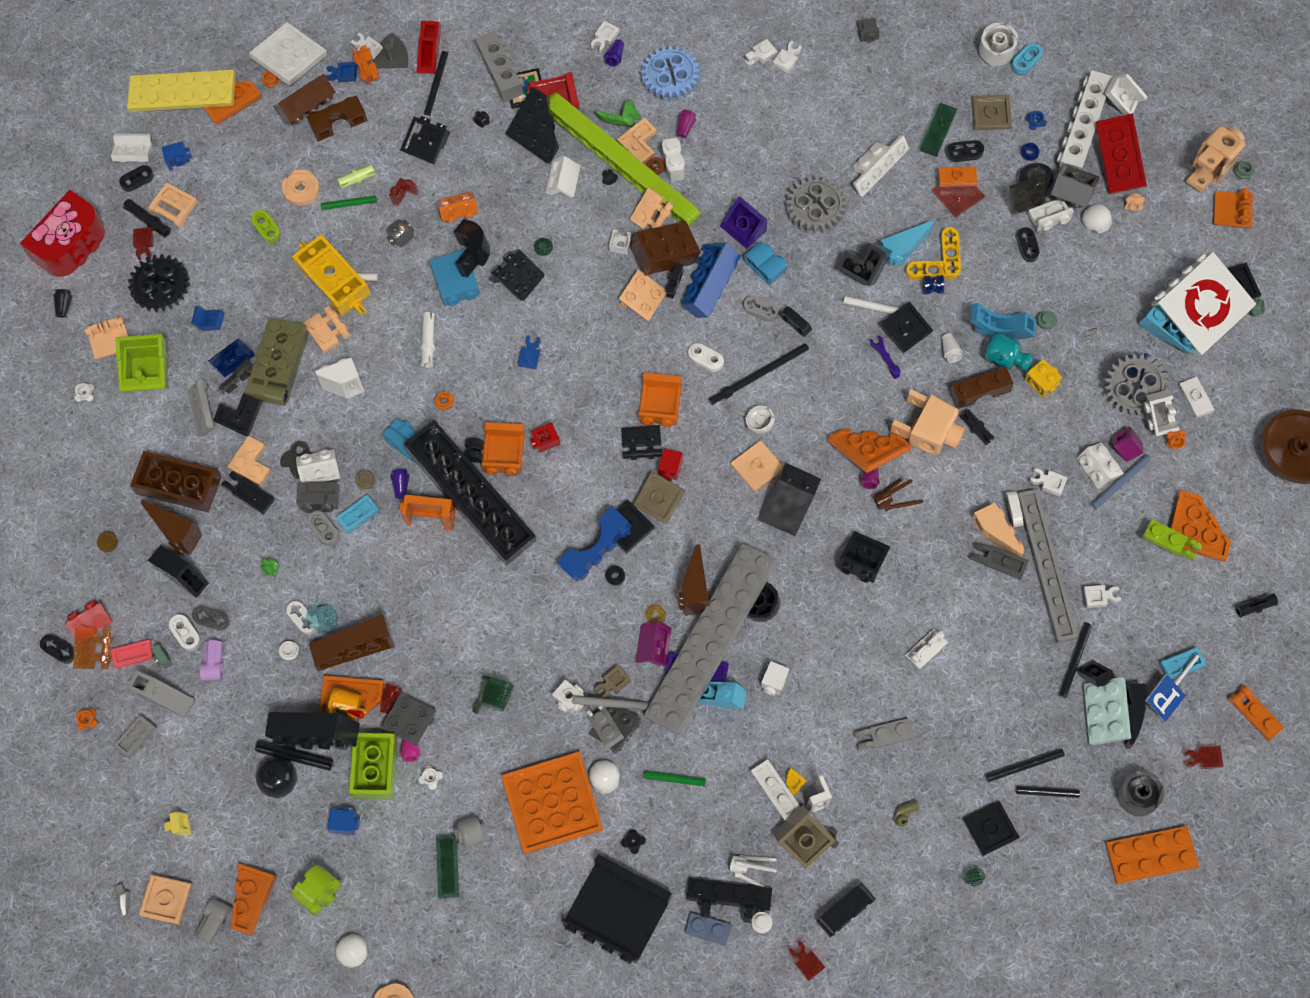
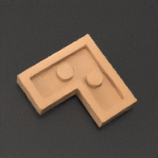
(635, 140)
(245, 462)

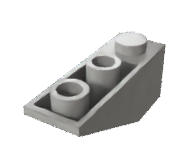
(160, 693)

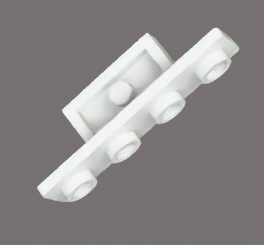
(877, 162)

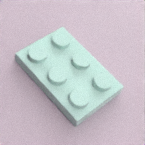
(1107, 712)

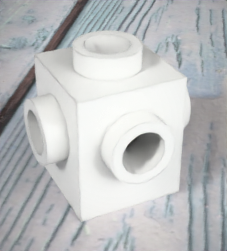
(563, 696)

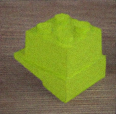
(142, 363)

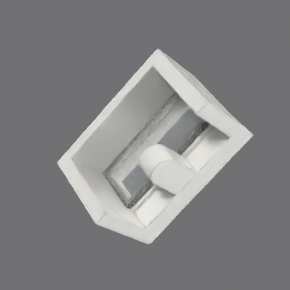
(1161, 412)

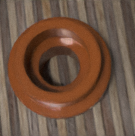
(659, 169)

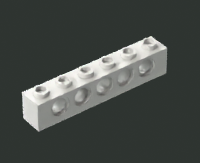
(1097, 83)

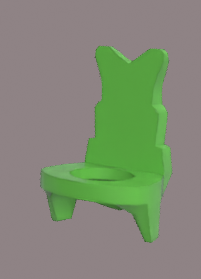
(629, 114)

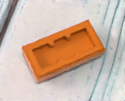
(957, 176)

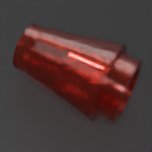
(389, 697)

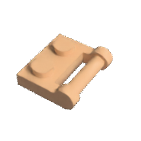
(175, 199)

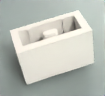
(340, 378)

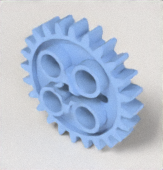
(654, 76)

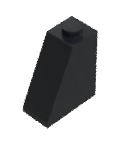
(178, 571)

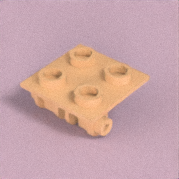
(642, 295)
(103, 336)

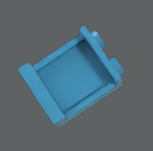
(450, 282)

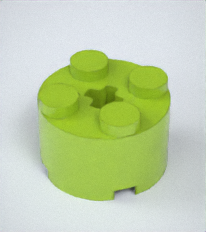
(316, 889)

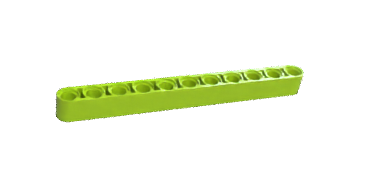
(619, 158)

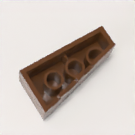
(352, 643)

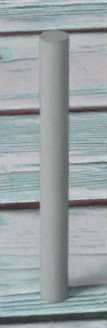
(610, 703)

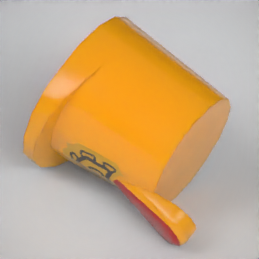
(346, 703)

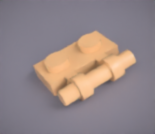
(647, 209)
(321, 332)

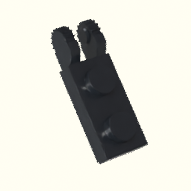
(249, 493)

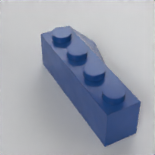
(710, 278)

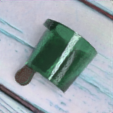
(494, 694)

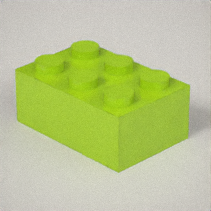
(373, 766)

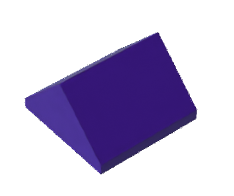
(744, 223)

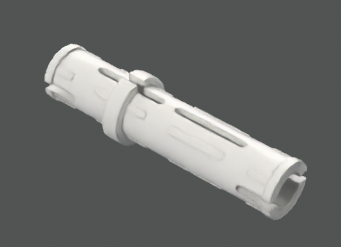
(427, 347)

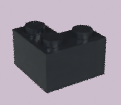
(866, 267)

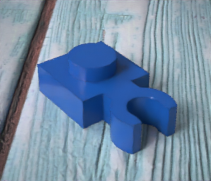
(344, 73)
(530, 356)

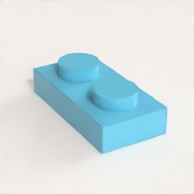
(357, 514)

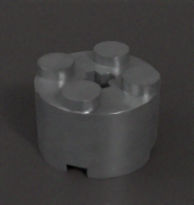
(1151, 789)

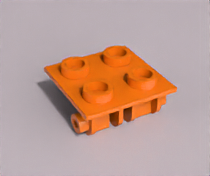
(1233, 208)

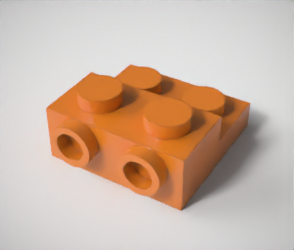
(457, 206)

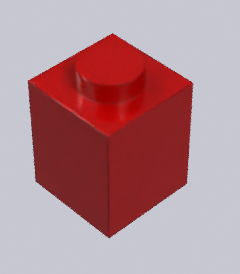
(670, 464)

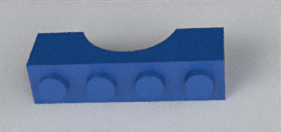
(612, 529)

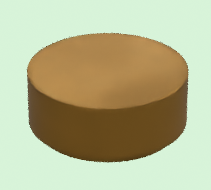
(107, 542)

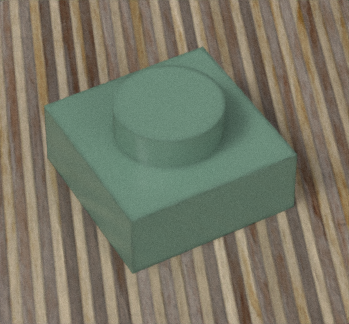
(160, 657)

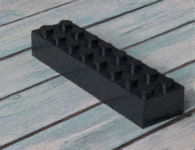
(470, 492)

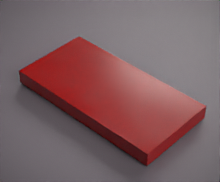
(1121, 153)

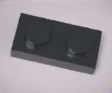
(1096, 673)

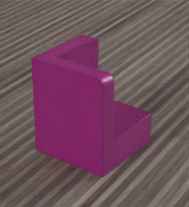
(1128, 444)

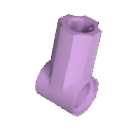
(212, 662)

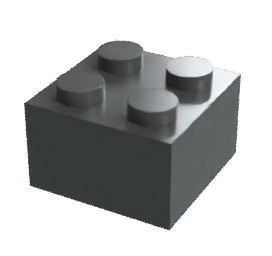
(1075, 186)

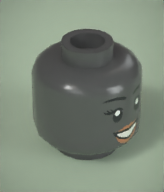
(400, 233)

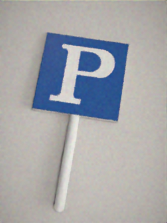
(1167, 694)

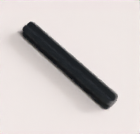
(294, 755)

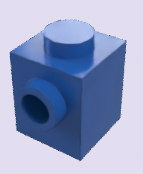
(343, 821)

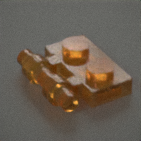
(86, 648)

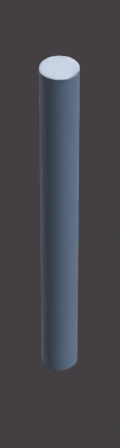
(1121, 481)

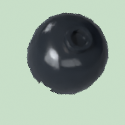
(766, 604)
(276, 777)

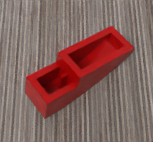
(428, 47)

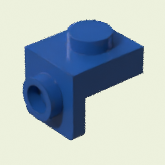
(207, 320)

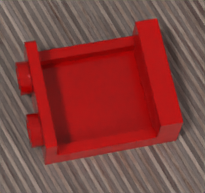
(562, 85)

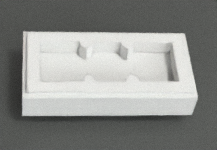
(1196, 397)

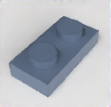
(708, 929)

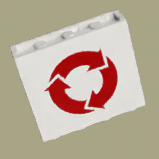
(1204, 302)

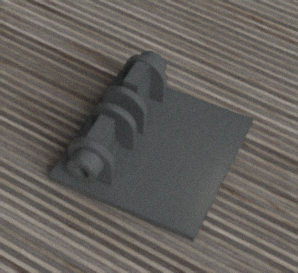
(408, 719)
(626, 723)

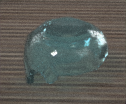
(322, 618)

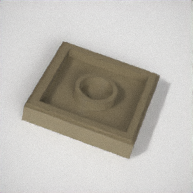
(991, 112)
(659, 498)

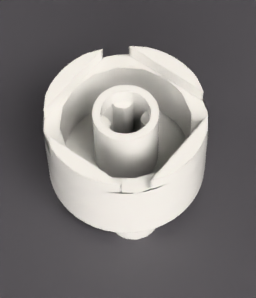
(998, 44)

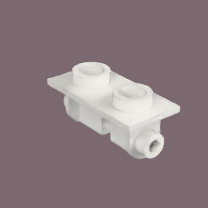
(927, 648)

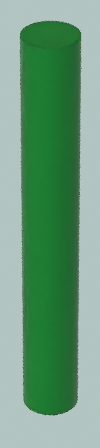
(348, 202)
(675, 778)

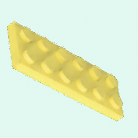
(181, 90)

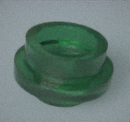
(543, 246)
(974, 877)

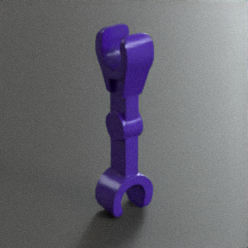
(880, 348)

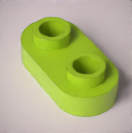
(266, 227)

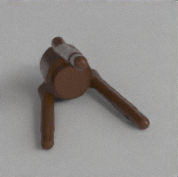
(883, 498)

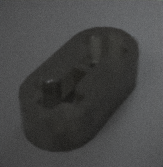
(210, 623)

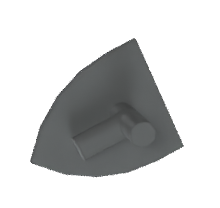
(393, 53)

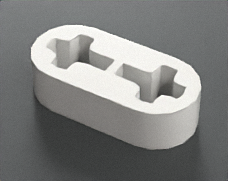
(1014, 509)
(299, 620)

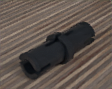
(977, 427)
(1256, 605)

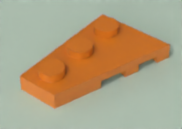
(251, 896)

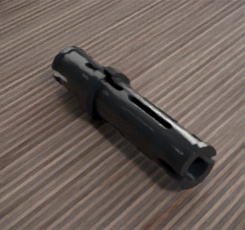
(147, 218)

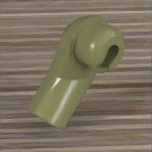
(903, 812)

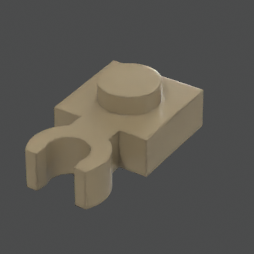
(615, 681)

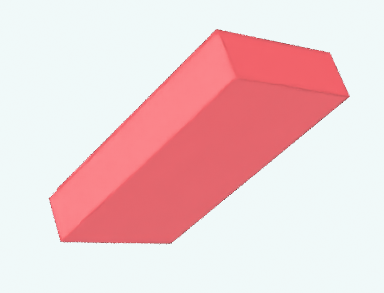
(132, 654)

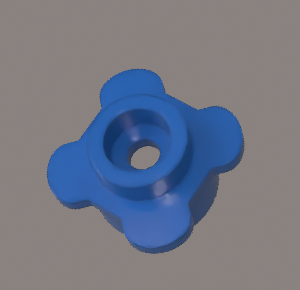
(1036, 115)

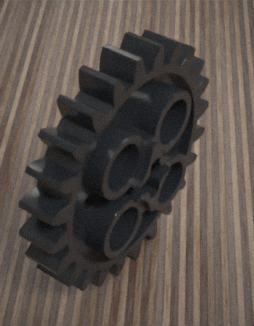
(158, 283)

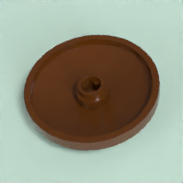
(1287, 445)

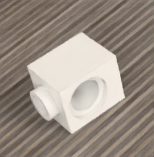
(774, 678)

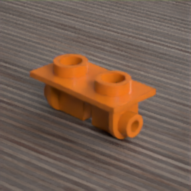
(368, 71)

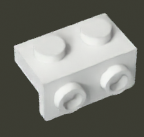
(1125, 93)
(132, 147)
(1050, 214)
(1099, 465)

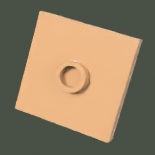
(757, 466)
(165, 899)

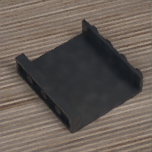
(617, 910)

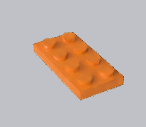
(1152, 855)

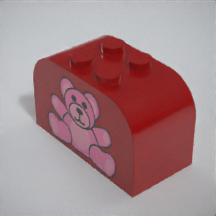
(65, 236)

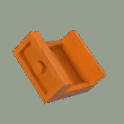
(660, 399)
(503, 448)
(428, 507)

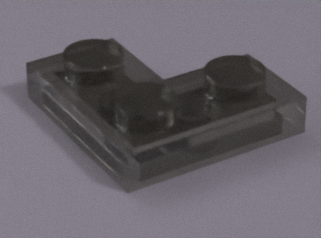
(240, 373)

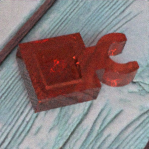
(142, 240)
(1207, 757)
(808, 963)

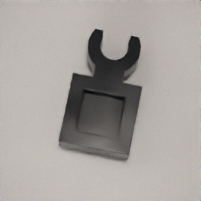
(675, 277)

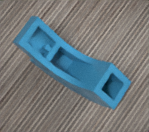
(1014, 326)

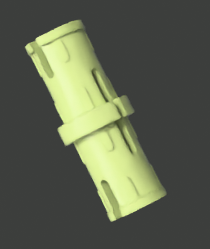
(356, 176)

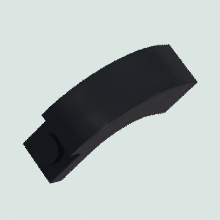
(478, 248)

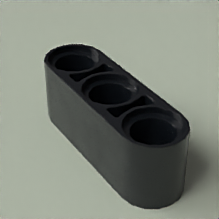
(845, 909)

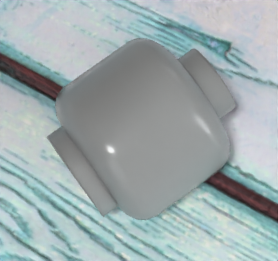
(469, 832)

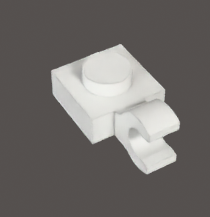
(763, 51)

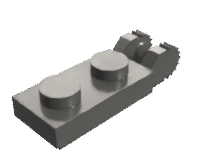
(1000, 560)

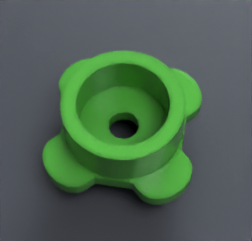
(269, 566)

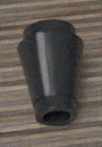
(62, 301)

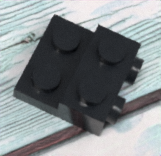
(425, 139)
(863, 557)

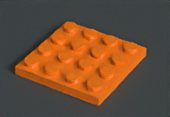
(552, 803)

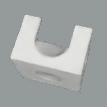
(618, 238)

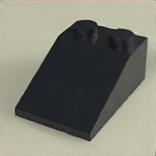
(790, 499)

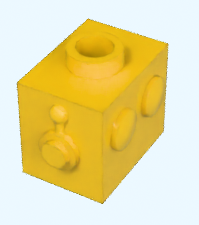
(1043, 378)

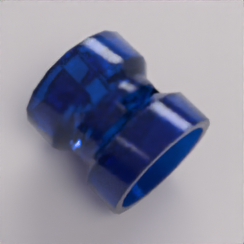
(929, 285)

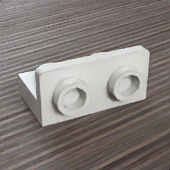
(318, 466)

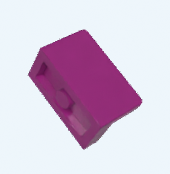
(653, 643)

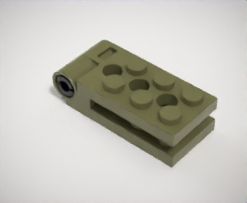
(277, 360)

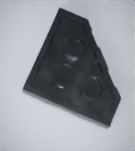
(535, 126)

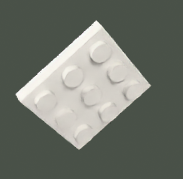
(288, 53)

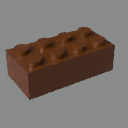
(175, 481)

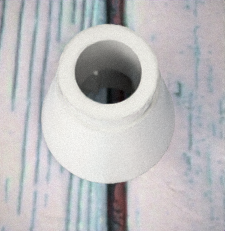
(951, 349)

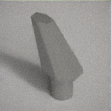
(122, 901)

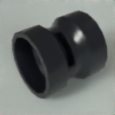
(473, 449)

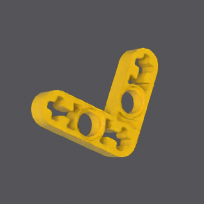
(942, 266)

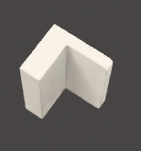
(563, 177)
(823, 797)

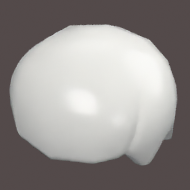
(1097, 218)
(762, 416)
(604, 776)
(351, 950)

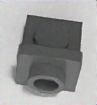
(868, 30)

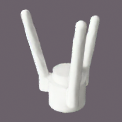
(741, 864)

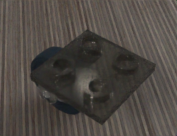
(1031, 189)

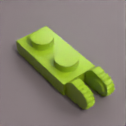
(1171, 540)

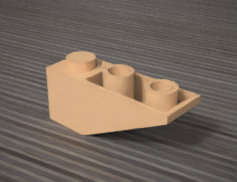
(994, 527)

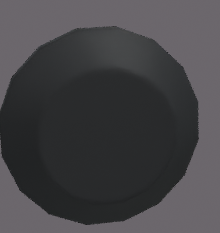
(609, 177)

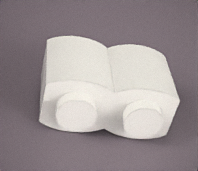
(673, 159)

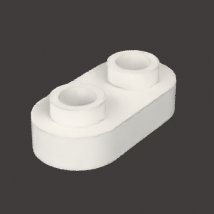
(704, 358)
(185, 633)

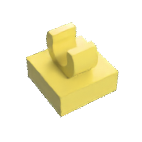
(178, 824)

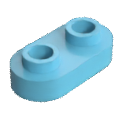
(1025, 59)

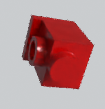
(545, 432)

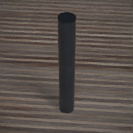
(1055, 792)

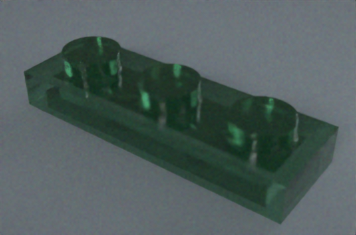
(938, 129)
(447, 867)

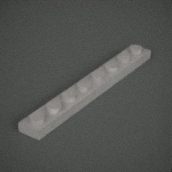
(1047, 566)

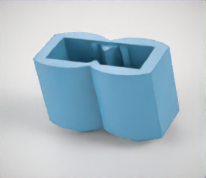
(765, 262)

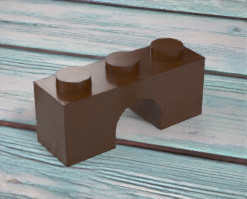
(348, 110)
(970, 390)

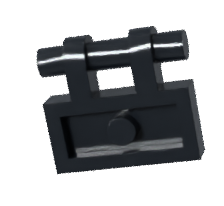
(641, 437)

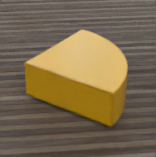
(794, 781)

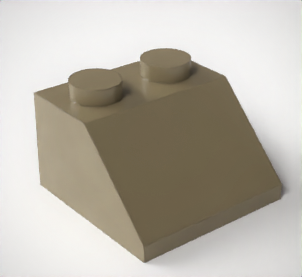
(804, 836)

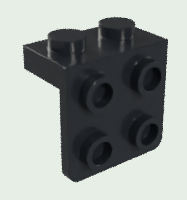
(517, 274)

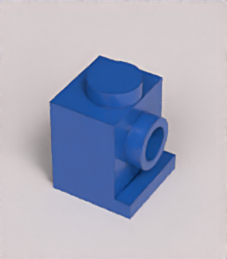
(176, 154)

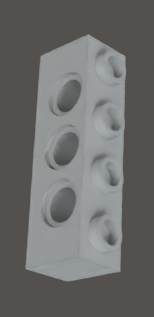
(499, 66)

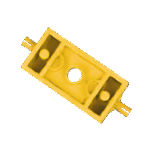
(342, 288)

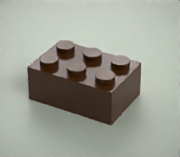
(305, 100)
(665, 246)

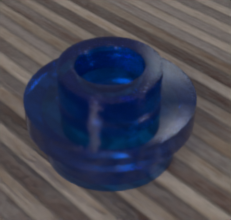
(1030, 147)

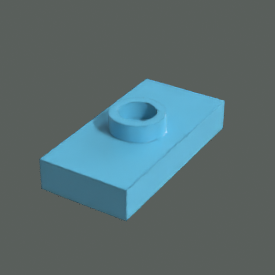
(1175, 665)

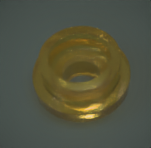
(655, 609)

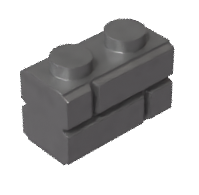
(317, 496)

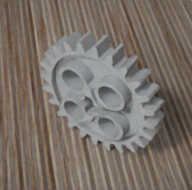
(816, 204)
(1120, 377)

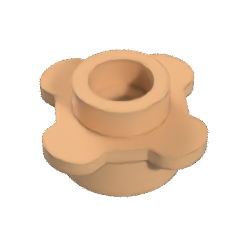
(1134, 202)

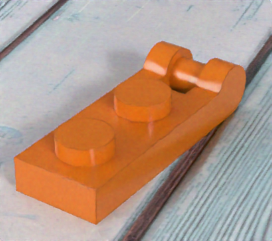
(1256, 713)

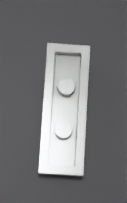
(775, 789)

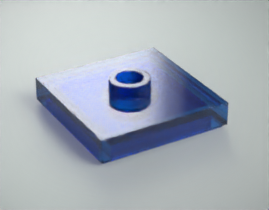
(231, 357)

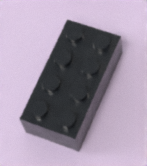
(312, 730)

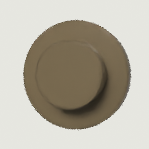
(365, 480)

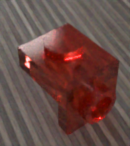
(400, 189)

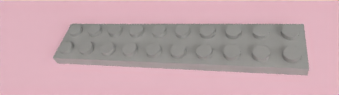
(710, 639)

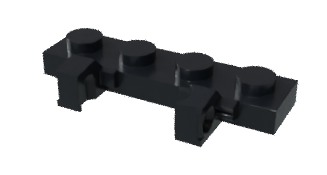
(730, 894)

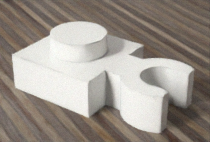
(604, 35)
(374, 46)
(786, 59)
(1052, 482)
(1097, 596)

